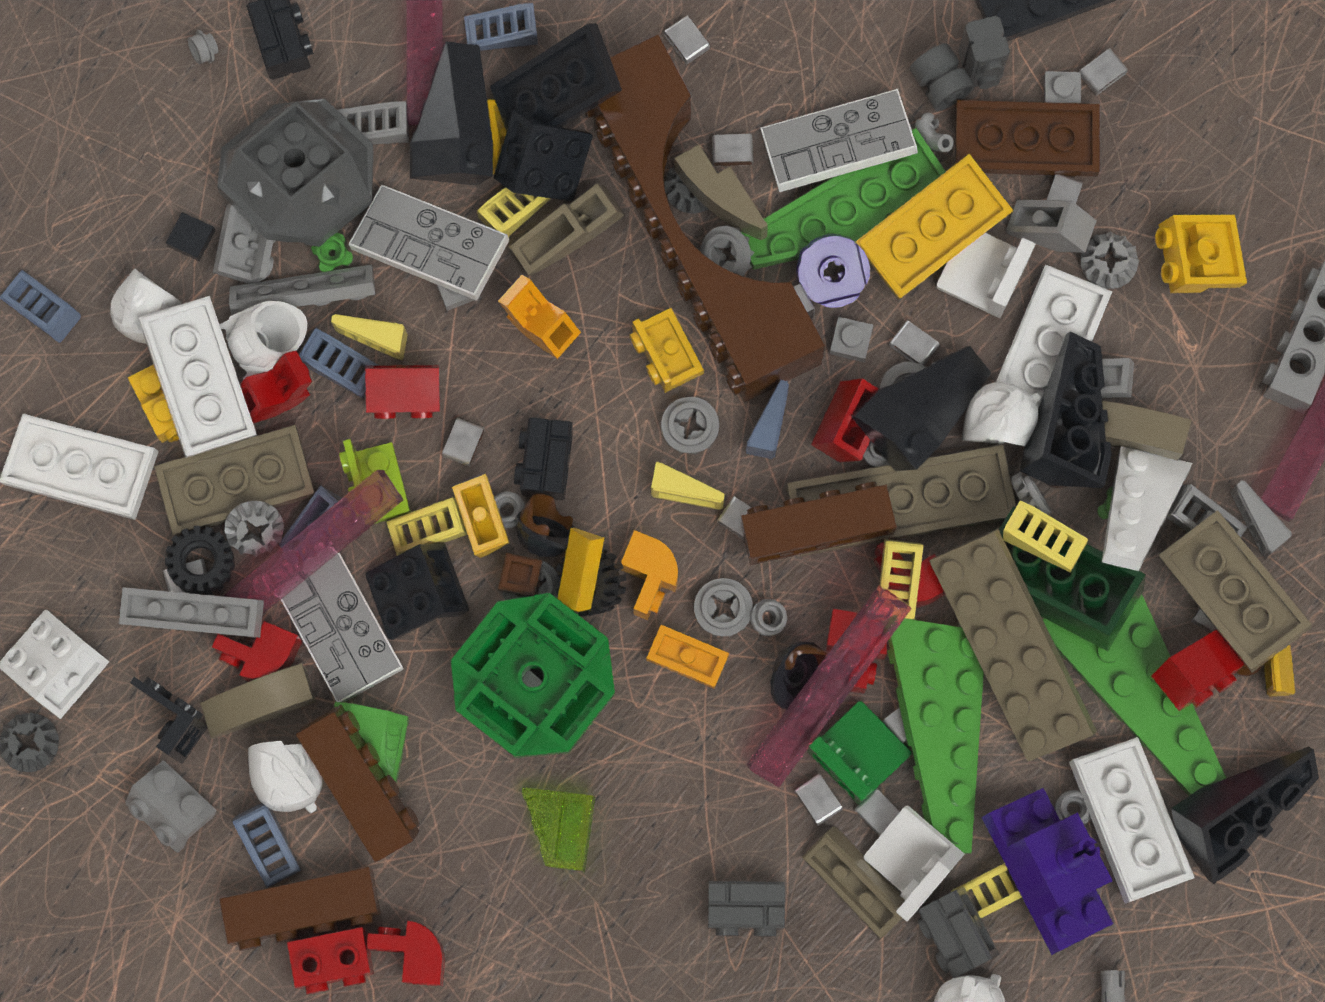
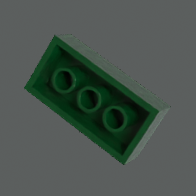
(1087, 601)

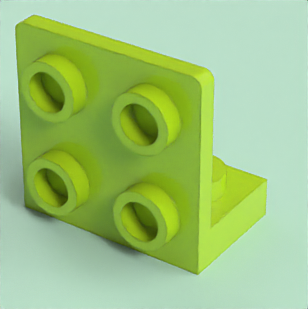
(362, 463)

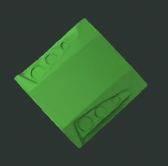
(384, 731)

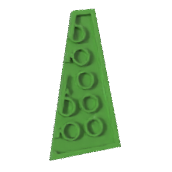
(845, 205)
(1126, 687)
(941, 720)

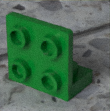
(859, 752)

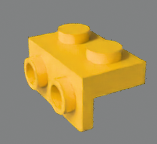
(666, 349)

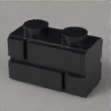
(279, 37)
(545, 457)

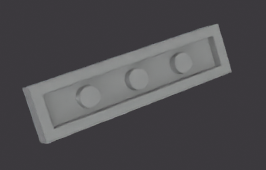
(307, 289)
(191, 612)

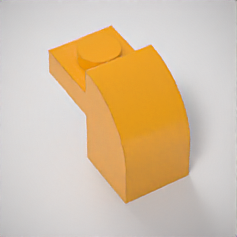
(537, 318)
(656, 565)

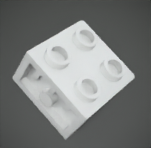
(986, 273)
(52, 664)
(913, 858)

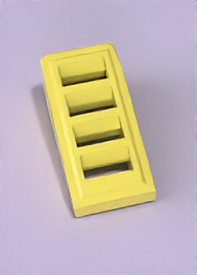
(487, 211)
(379, 335)
(681, 488)
(425, 514)
(1051, 526)
(916, 550)
(993, 888)

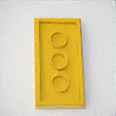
(934, 226)

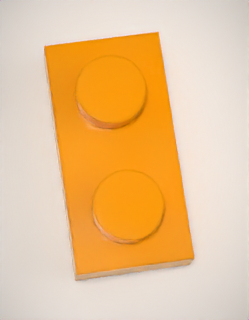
(687, 656)

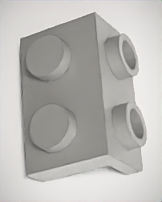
(242, 250)
(169, 806)

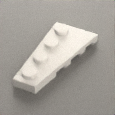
(1139, 504)

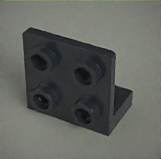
(542, 158)
(416, 589)
(175, 737)

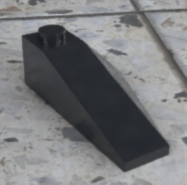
(455, 126)
(921, 409)
(1070, 428)
(1229, 815)

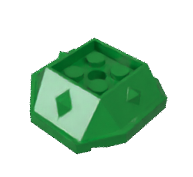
(523, 637)

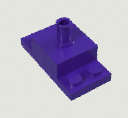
(1052, 868)

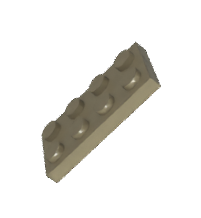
(212, 483)
(1235, 591)

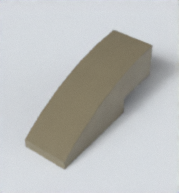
(720, 192)
(567, 229)
(1146, 430)
(258, 701)

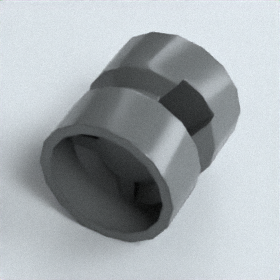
(940, 74)

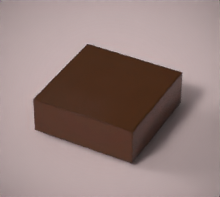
(520, 575)

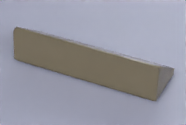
(855, 881)

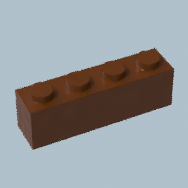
(817, 523)
(358, 782)
(300, 907)

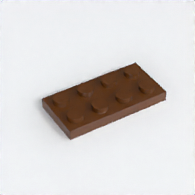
(1029, 137)

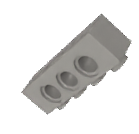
(1282, 383)

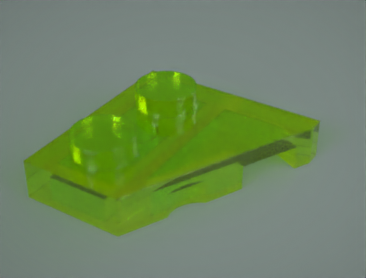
(562, 826)

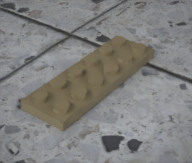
(936, 497)
(1013, 645)

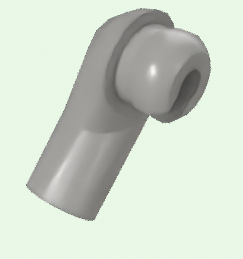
(936, 141)

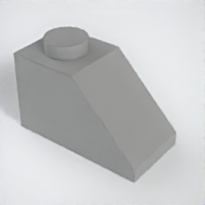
(1052, 224)

